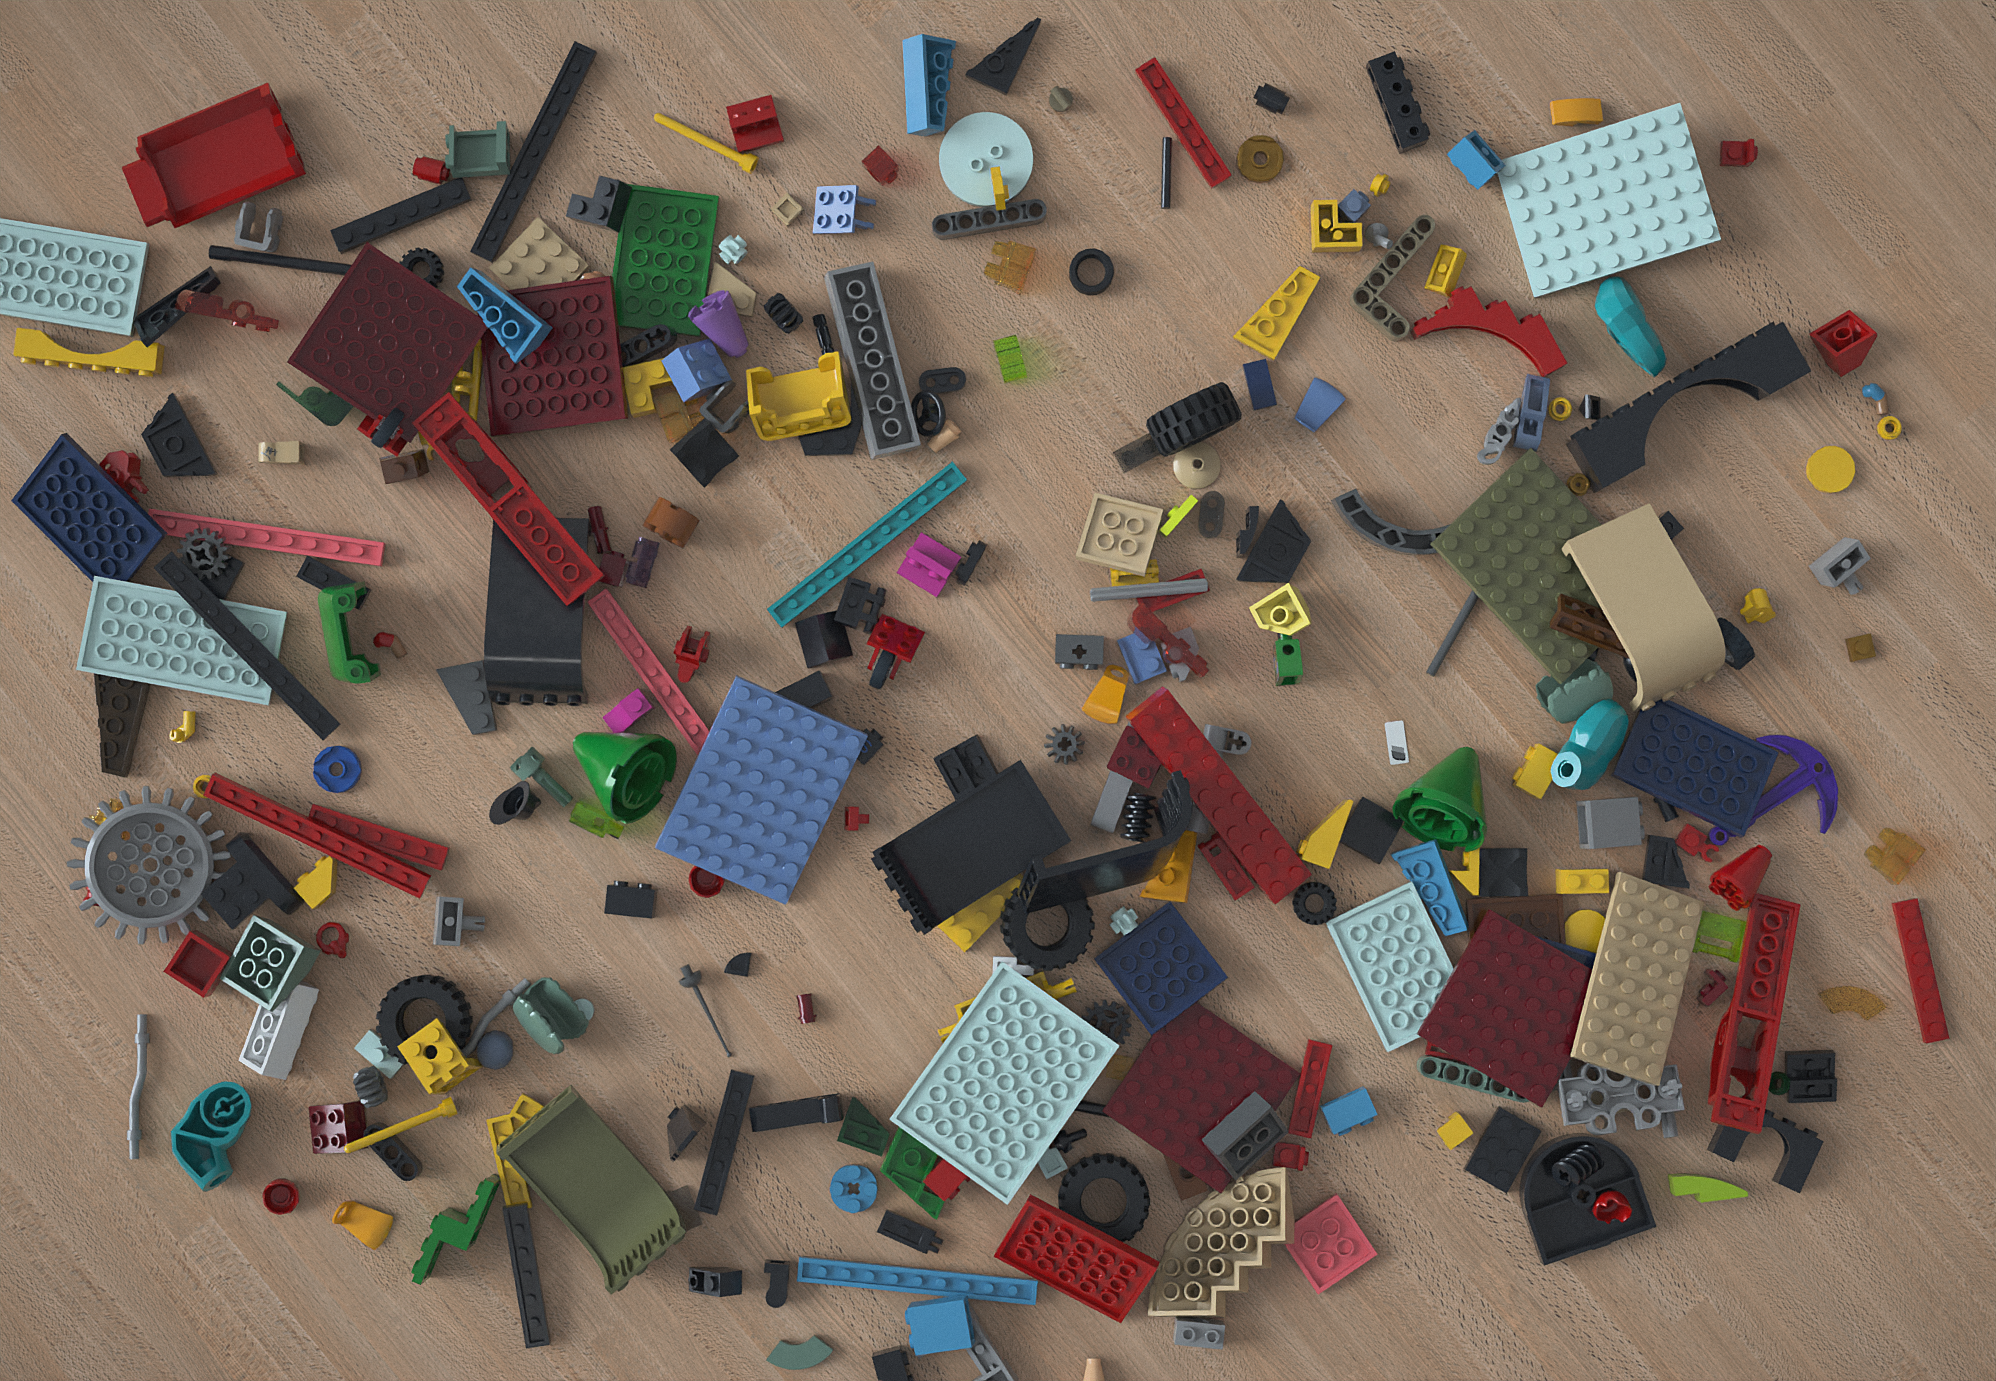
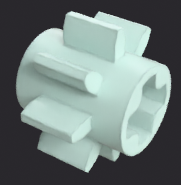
(733, 249)
(1123, 920)

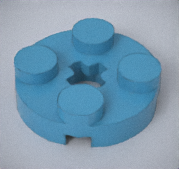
(855, 1174)

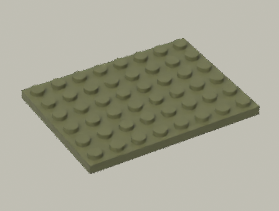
(1514, 560)

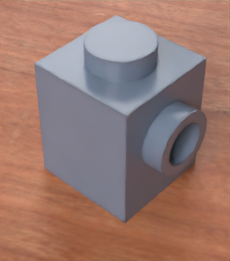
(1353, 206)

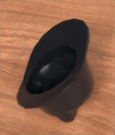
(514, 803)

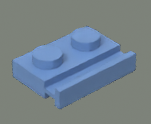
(1141, 658)

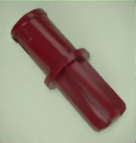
(599, 529)

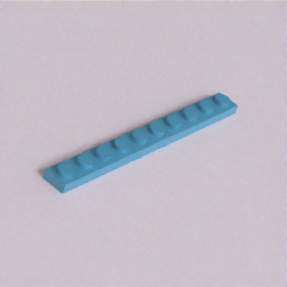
(917, 1280)

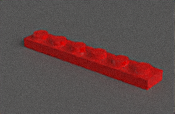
(1183, 123)
(383, 838)
(1920, 970)

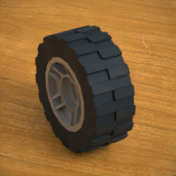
(1737, 647)

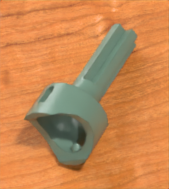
(530, 766)

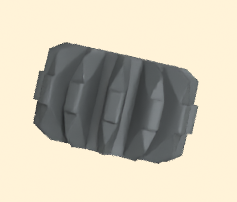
(1058, 738)
(370, 1086)

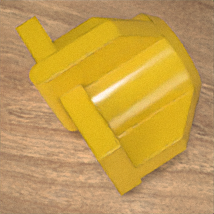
(1757, 606)

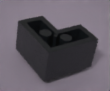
(605, 208)

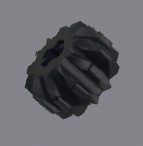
(783, 313)

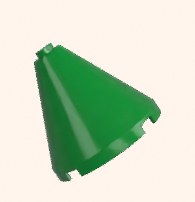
(626, 770)
(1446, 803)

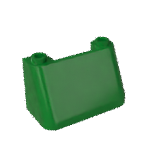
(333, 605)

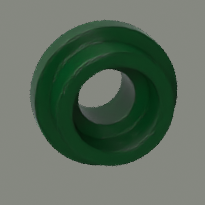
(1773, 1088)

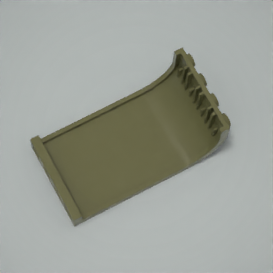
(595, 1187)

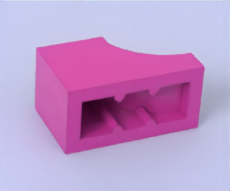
(628, 711)

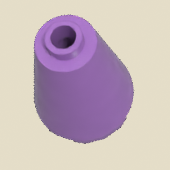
(721, 323)

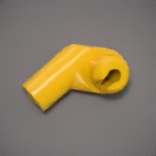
(186, 730)

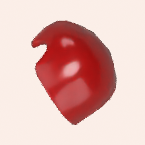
(704, 882)
(281, 1196)
(1612, 1206)

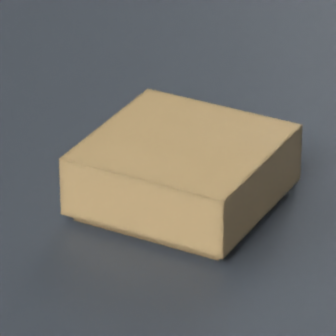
(787, 209)

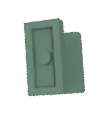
(478, 152)

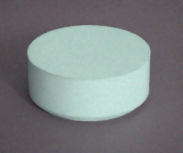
(586, 1006)

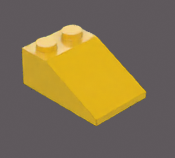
(1324, 838)

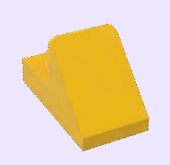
(1470, 878)

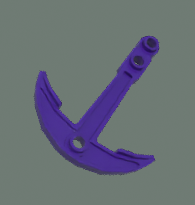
(1799, 779)

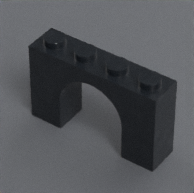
(1799, 1149)

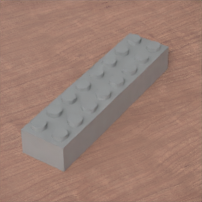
(872, 360)

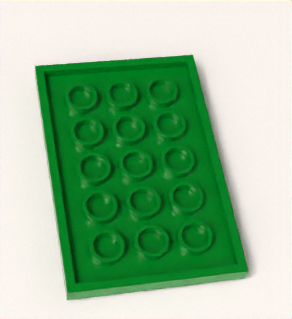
(663, 258)

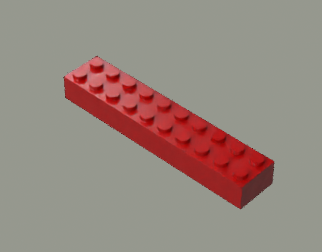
(1219, 795)

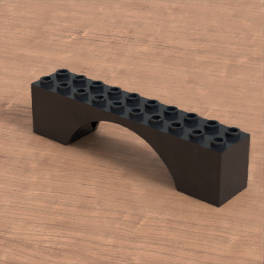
(1754, 367)

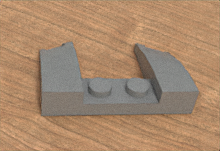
(986, 1356)

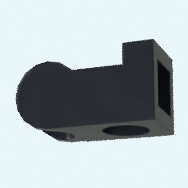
(779, 1282)

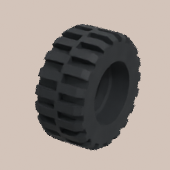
(1193, 419)
(1054, 955)
(418, 987)
(1114, 1168)

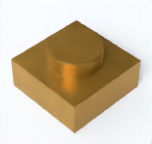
(1860, 647)

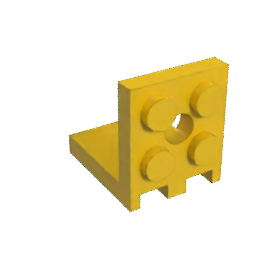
(449, 1065)

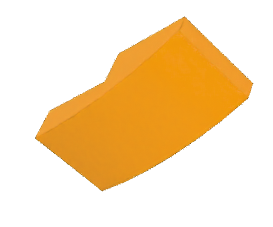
(1573, 111)

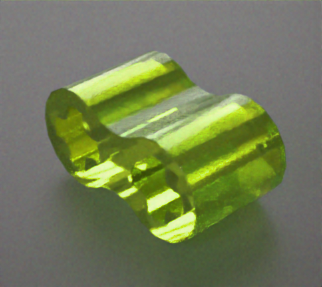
(1010, 358)

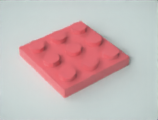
(1329, 1244)

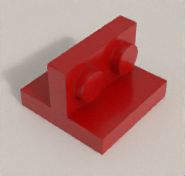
(755, 124)

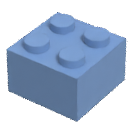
(696, 369)

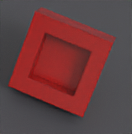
(853, 818)

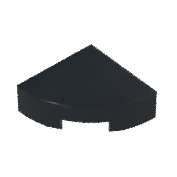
(739, 964)

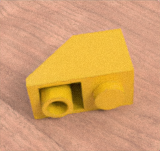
(320, 883)

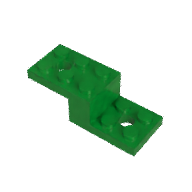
(455, 1229)

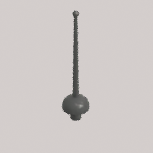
(691, 980)

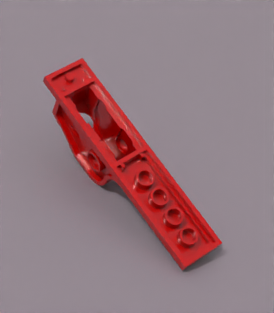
(519, 511)
(1759, 996)

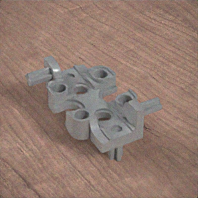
(1579, 1109)

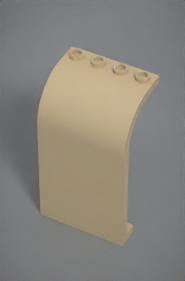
(1650, 604)

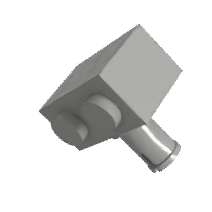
(1840, 563)
(451, 921)

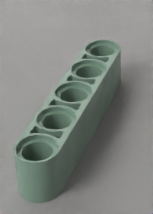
(1463, 1076)

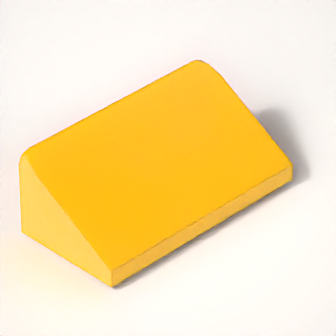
(1446, 270)

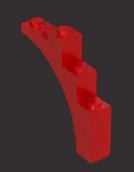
(1466, 312)

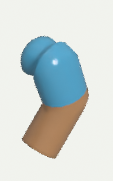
(1879, 396)

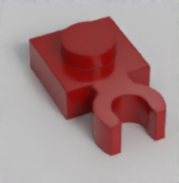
(1693, 841)

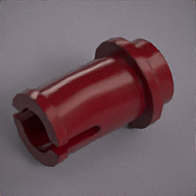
(806, 1008)

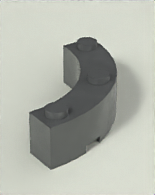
(1382, 533)

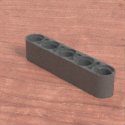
(977, 215)

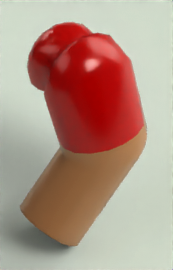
(392, 641)

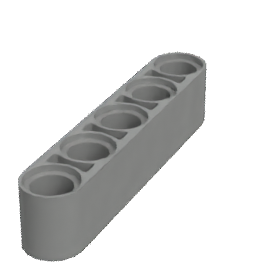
(1111, 801)

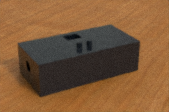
(809, 691)

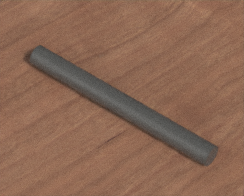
(1452, 634)

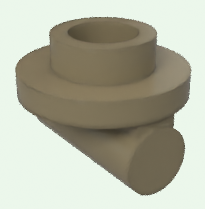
(1060, 99)

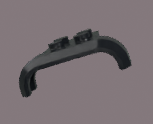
(249, 884)

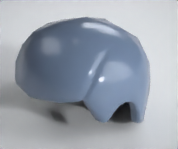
(495, 1050)

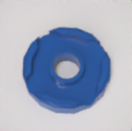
(349, 776)

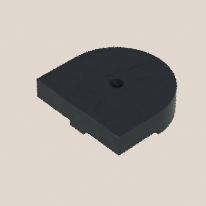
(1563, 1222)

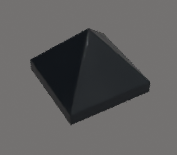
(1591, 407)

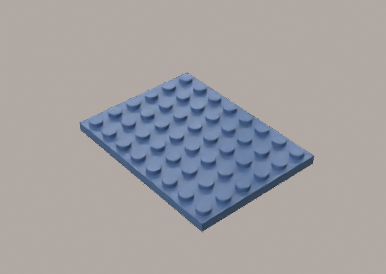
(761, 790)

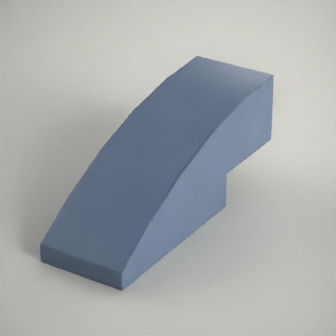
(1532, 412)

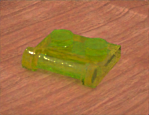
(1721, 928)

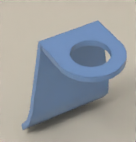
(1318, 404)

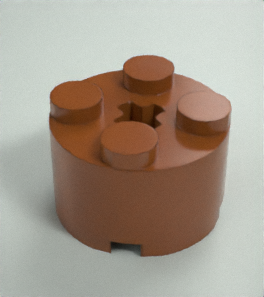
(671, 522)

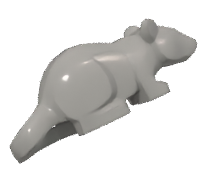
(1500, 433)

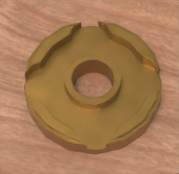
(1253, 171)

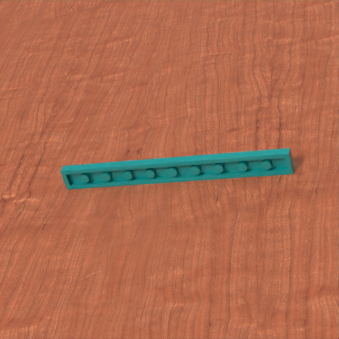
(867, 544)

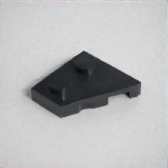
(1663, 864)

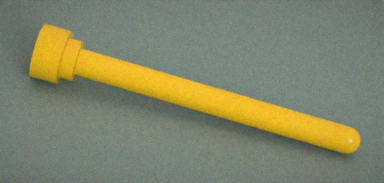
(746, 161)
(444, 1109)

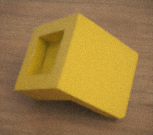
(1454, 1131)

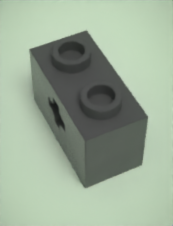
(1091, 644)

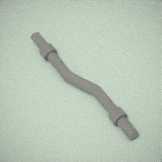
(509, 998)
(134, 1133)

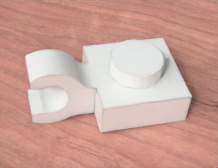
(1022, 969)

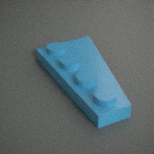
(1428, 872)

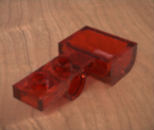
(212, 305)
(1150, 627)

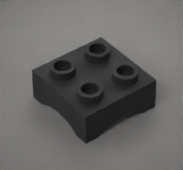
(704, 452)
(1503, 872)

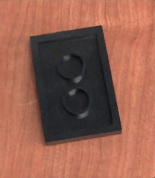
(1502, 1149)

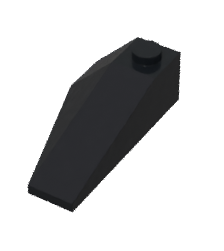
(682, 1129)

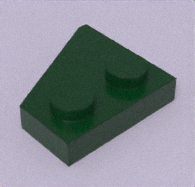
(863, 1129)

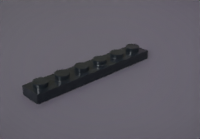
(401, 215)
(724, 1142)
(526, 1275)

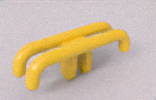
(469, 384)

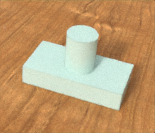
(377, 1054)

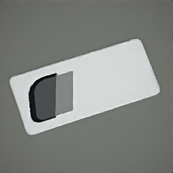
(1396, 742)

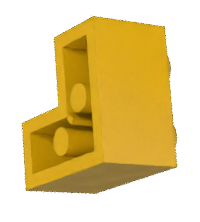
(1330, 235)
(639, 385)

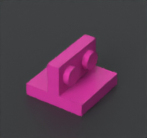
(928, 564)

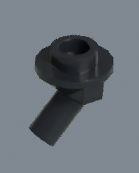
(1063, 1140)

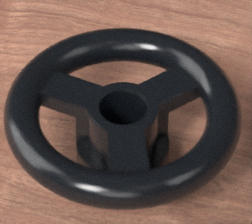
(930, 412)

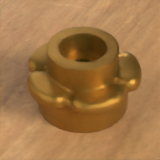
(1578, 478)

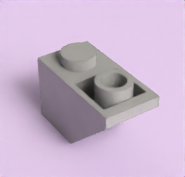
(1181, 670)

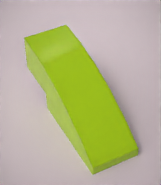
(1703, 1187)

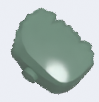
(1576, 694)
(549, 1015)

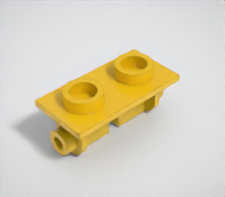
(1122, 578)

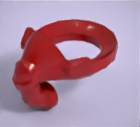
(336, 947)

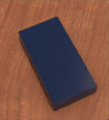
(1259, 384)

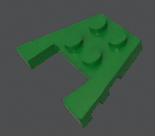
(907, 1166)

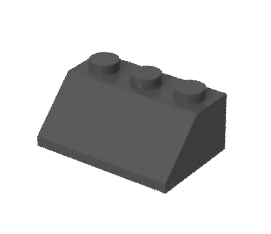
(1245, 1135)

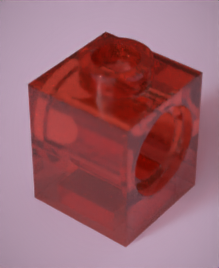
(880, 166)

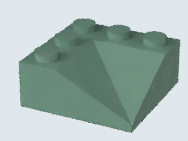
(268, 962)

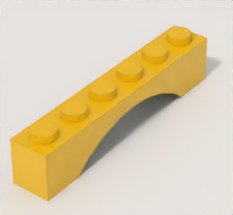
(38, 346)

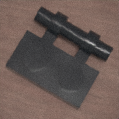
(853, 602)

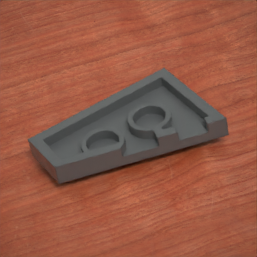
(470, 694)

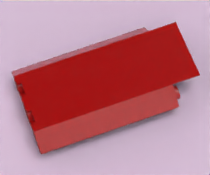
(213, 159)

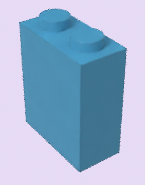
(940, 1325)

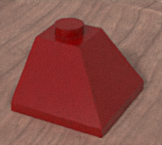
(1844, 342)

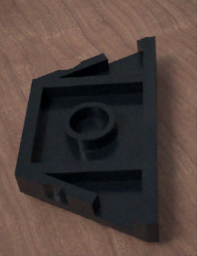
(175, 443)
(1276, 550)

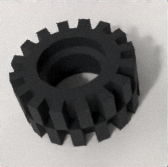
(429, 257)
(1328, 908)

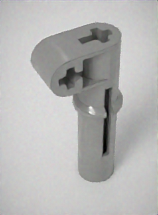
(1217, 738)

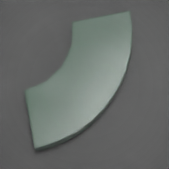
(799, 1355)

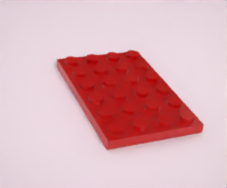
(1076, 1258)

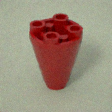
(1741, 877)

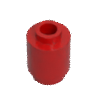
(430, 170)

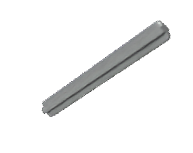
(1148, 590)

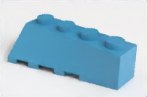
(926, 82)
(510, 320)

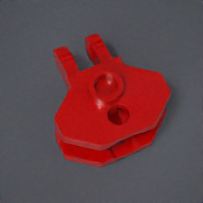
(125, 471)
(691, 653)

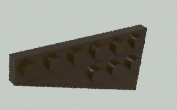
(120, 716)

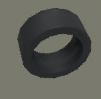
(1104, 259)

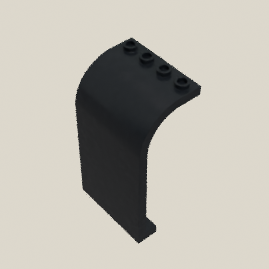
(530, 631)
(970, 847)
(1114, 869)

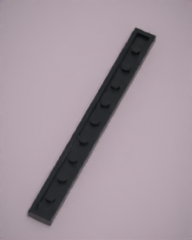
(533, 152)
(247, 645)

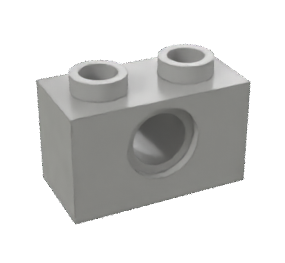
(1199, 1332)

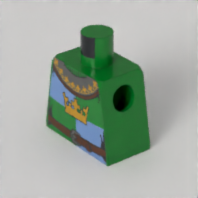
(1287, 667)

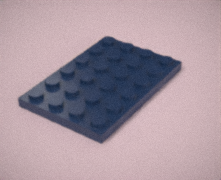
(88, 513)
(1695, 765)

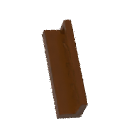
(1584, 627)

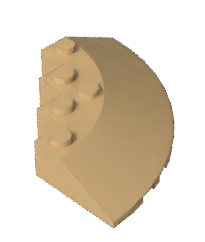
(1221, 1243)

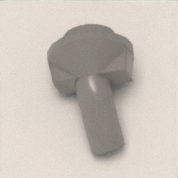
(1377, 234)

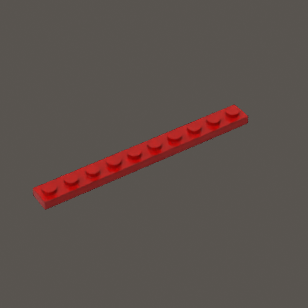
(317, 835)

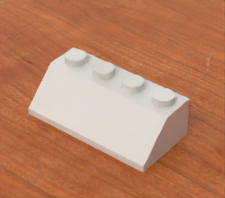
(278, 1033)

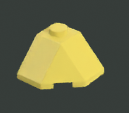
(1282, 611)

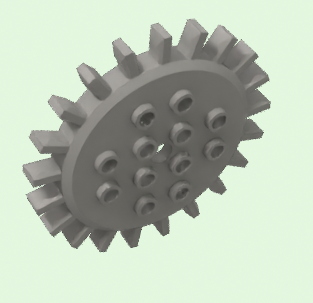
(140, 821)

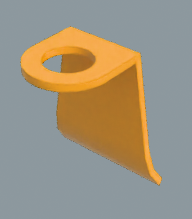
(1107, 696)
(364, 1223)

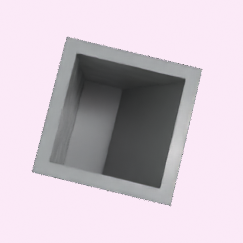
(1609, 823)

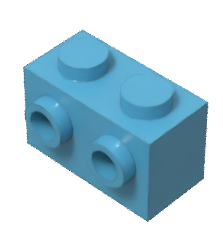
(1475, 160)
(1348, 1111)

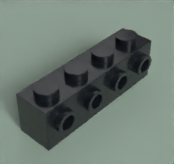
(1397, 102)

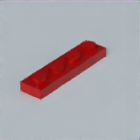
(1309, 1088)

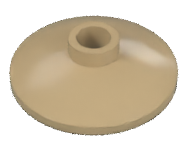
(1194, 477)

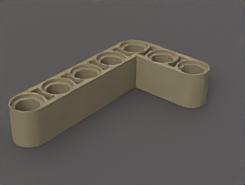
(1387, 274)

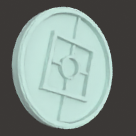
(975, 147)

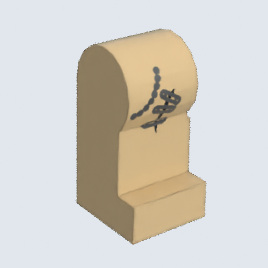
(281, 453)

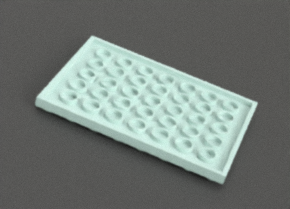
(1608, 201)
(1004, 1082)

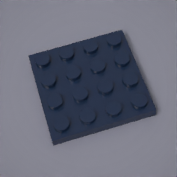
(1161, 968)

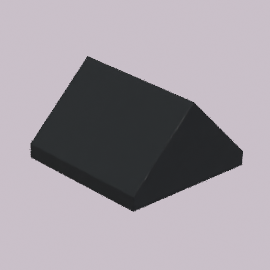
(823, 639)

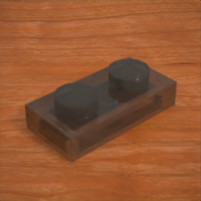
(1136, 453)

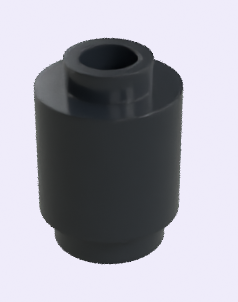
(1271, 98)

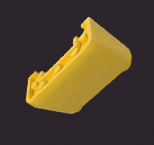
(798, 400)

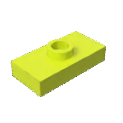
(1177, 515)

